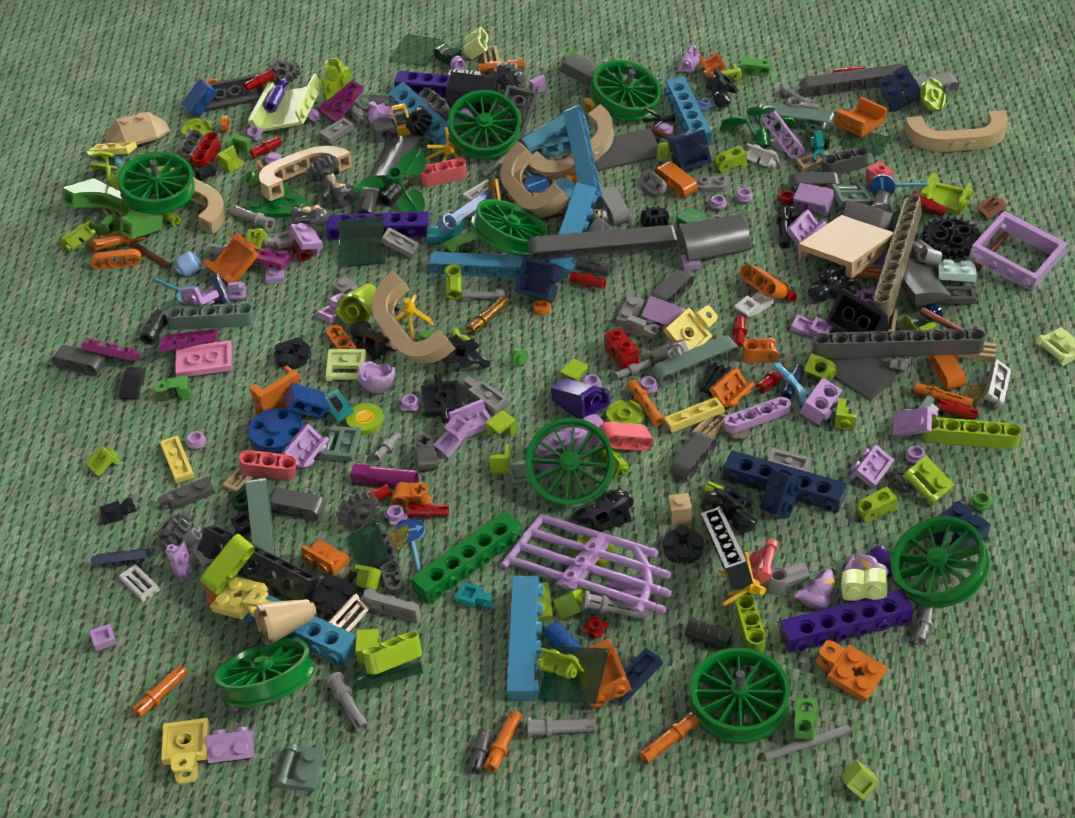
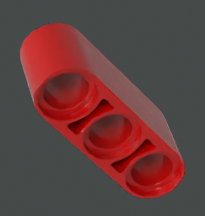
(206, 150)

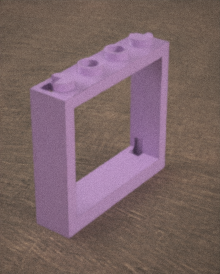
(1026, 233)

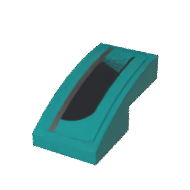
(338, 405)

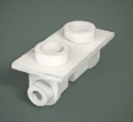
(767, 157)

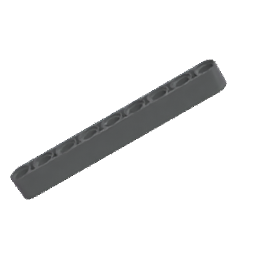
(602, 242)
(899, 343)

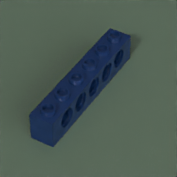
(814, 488)

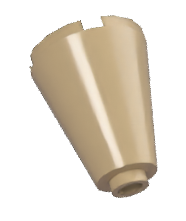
(282, 618)

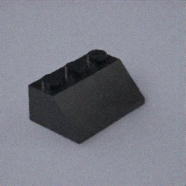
(464, 83)
(856, 315)

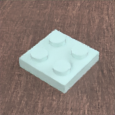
(957, 271)

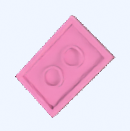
(204, 359)

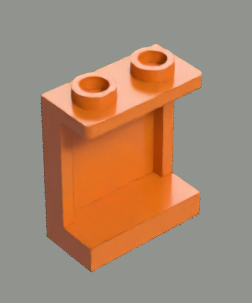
(861, 118)
(233, 259)
(273, 395)
(614, 679)

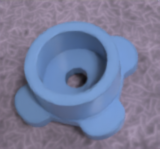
(705, 104)

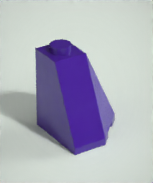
(579, 397)

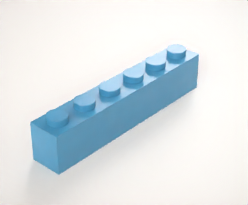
(575, 220)
(524, 638)

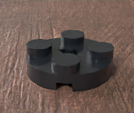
(283, 353)
(683, 535)

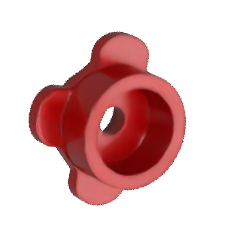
(786, 197)
(595, 632)

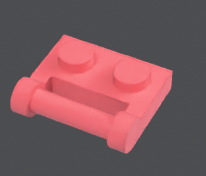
(762, 561)

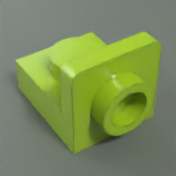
(735, 73)
(663, 152)
(256, 237)
(843, 419)
(102, 459)

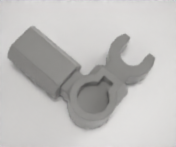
(670, 350)
(897, 362)
(192, 540)

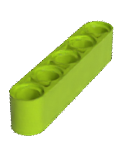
(973, 433)

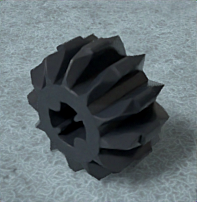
(419, 121)
(654, 217)

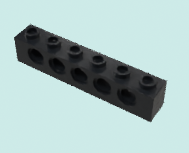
(727, 548)
(303, 581)

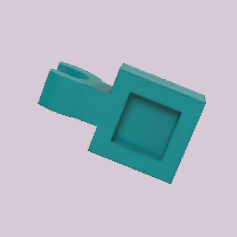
(818, 144)
(472, 594)

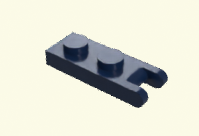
(119, 557)
(640, 671)

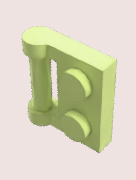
(1061, 340)
(344, 360)

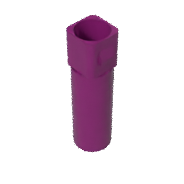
(373, 475)

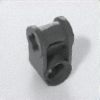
(426, 453)

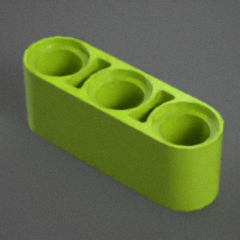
(227, 564)
(750, 623)
(392, 652)

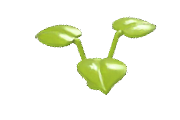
(111, 179)

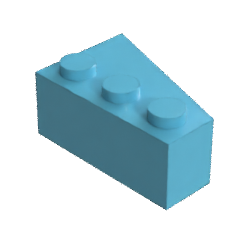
(549, 139)

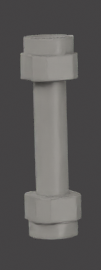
(787, 91)
(468, 295)

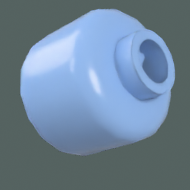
(187, 264)

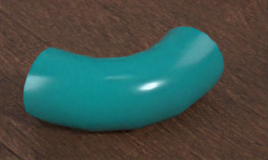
(434, 234)

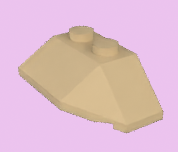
(137, 128)

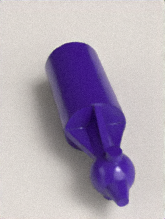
(275, 96)

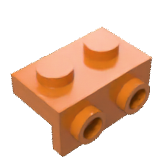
(711, 63)
(731, 388)

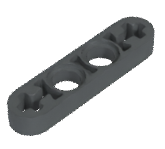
(387, 577)

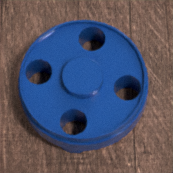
(274, 430)

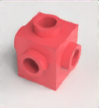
(877, 169)

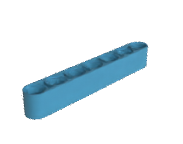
(582, 148)
(477, 264)

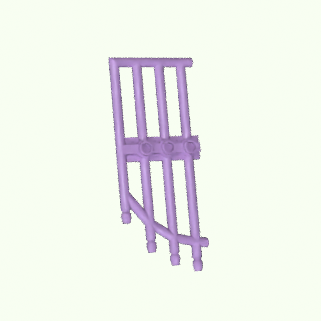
(586, 561)

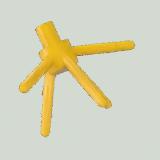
(447, 149)
(410, 311)
(752, 588)

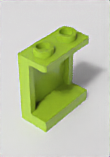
(953, 197)

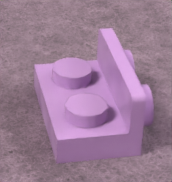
(872, 466)

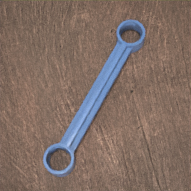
(464, 211)

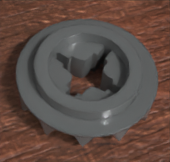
(896, 480)

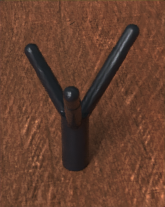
(665, 118)

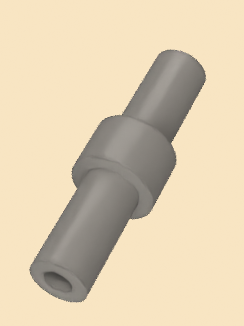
(632, 369)
(387, 446)

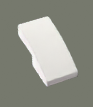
(754, 305)

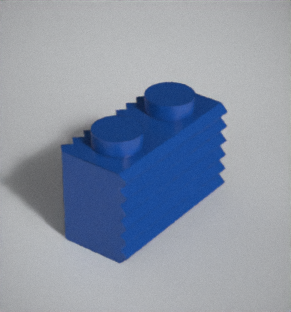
(199, 97)
(306, 400)

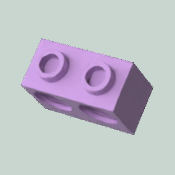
(821, 401)

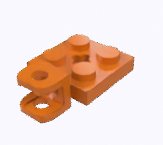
(841, 669)

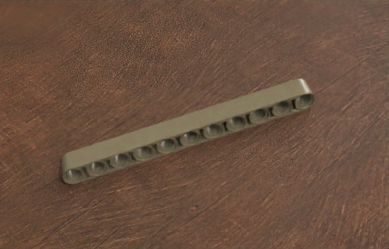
(898, 255)

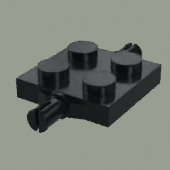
(441, 397)
(333, 594)

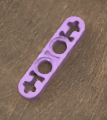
(779, 135)
(777, 407)

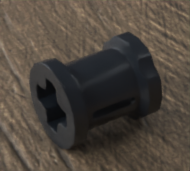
(205, 171)
(795, 212)

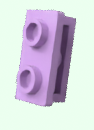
(804, 227)
(306, 237)
(193, 297)
(473, 413)
(913, 421)
(305, 446)
(230, 746)

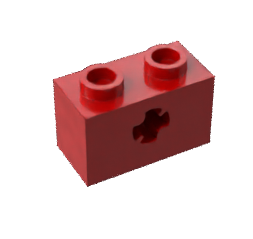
(621, 348)

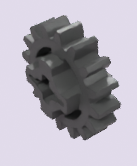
(285, 69)
(509, 75)
(321, 168)
(358, 510)
(172, 531)

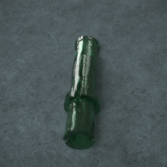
(392, 674)

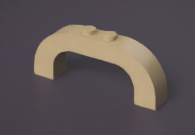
(957, 140)
(601, 142)
(295, 164)
(511, 177)
(205, 195)
(383, 304)

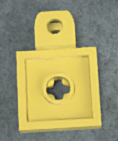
(694, 322)
(240, 598)
(185, 756)

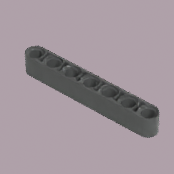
(845, 81)

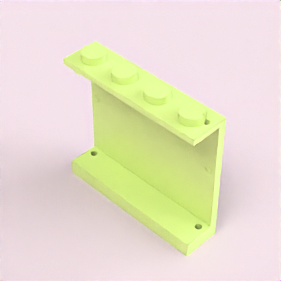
(292, 109)

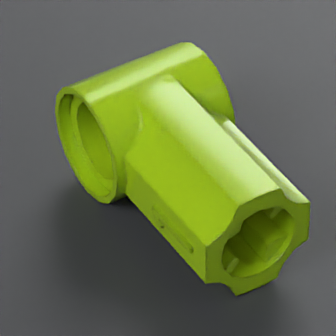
(453, 282)

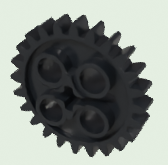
(941, 231)

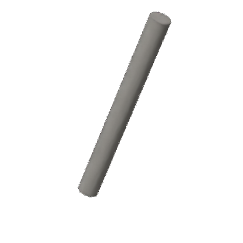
(802, 744)

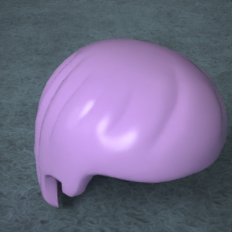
(375, 377)

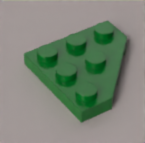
(279, 207)

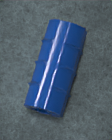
(559, 636)

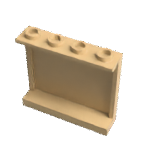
(848, 244)

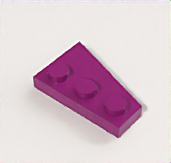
(340, 102)
(272, 258)
(186, 339)
(111, 349)

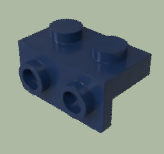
(780, 494)

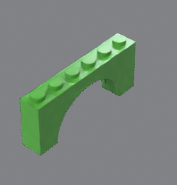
(97, 194)

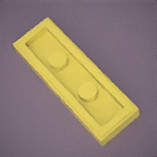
(115, 148)
(694, 414)
(176, 459)

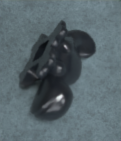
(720, 87)
(831, 284)
(371, 341)
(465, 353)
(733, 507)
(603, 513)

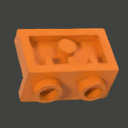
(325, 557)

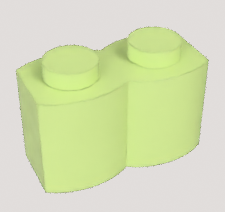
(475, 43)
(864, 584)

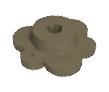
(740, 435)

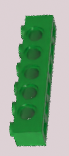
(466, 557)

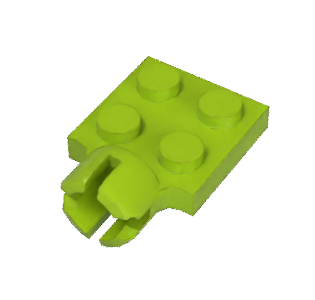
(335, 78)

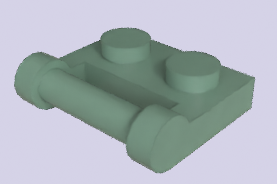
(850, 192)
(345, 445)
(307, 769)

